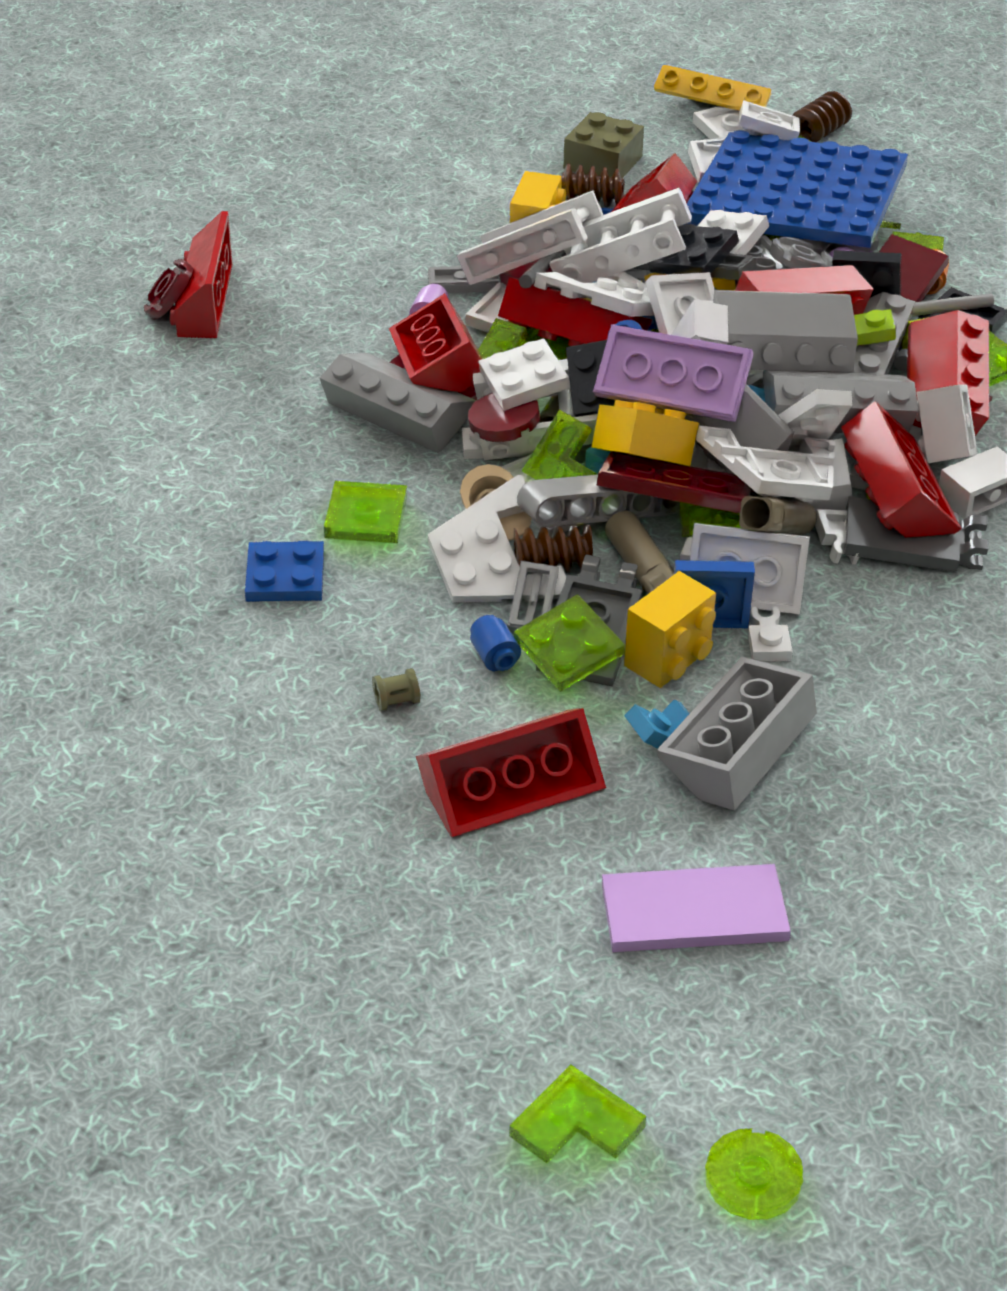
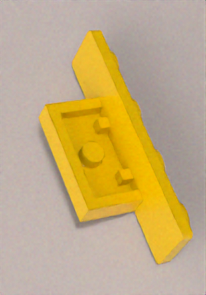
(709, 88)

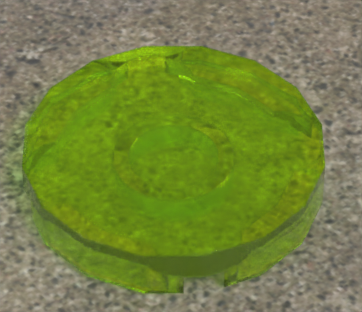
(746, 1186)

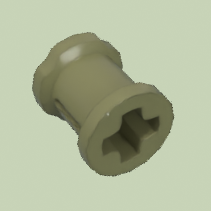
(396, 689)

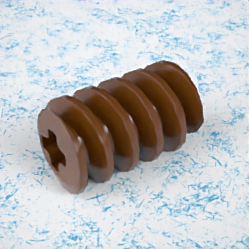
(823, 115)
(603, 185)
(554, 549)

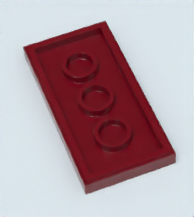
(673, 481)

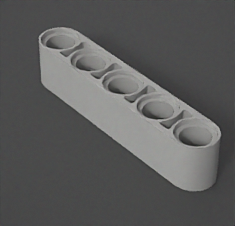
(582, 501)

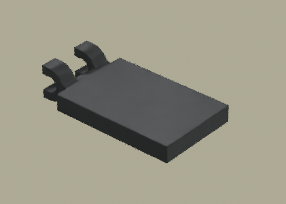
(945, 552)
(608, 602)

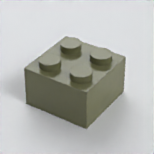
(604, 143)

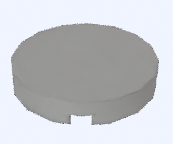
(798, 254)

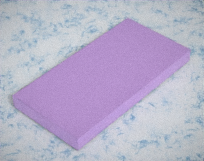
(673, 372)
(694, 908)

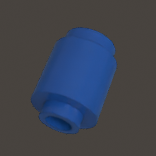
(494, 643)

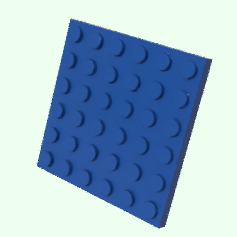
(801, 186)

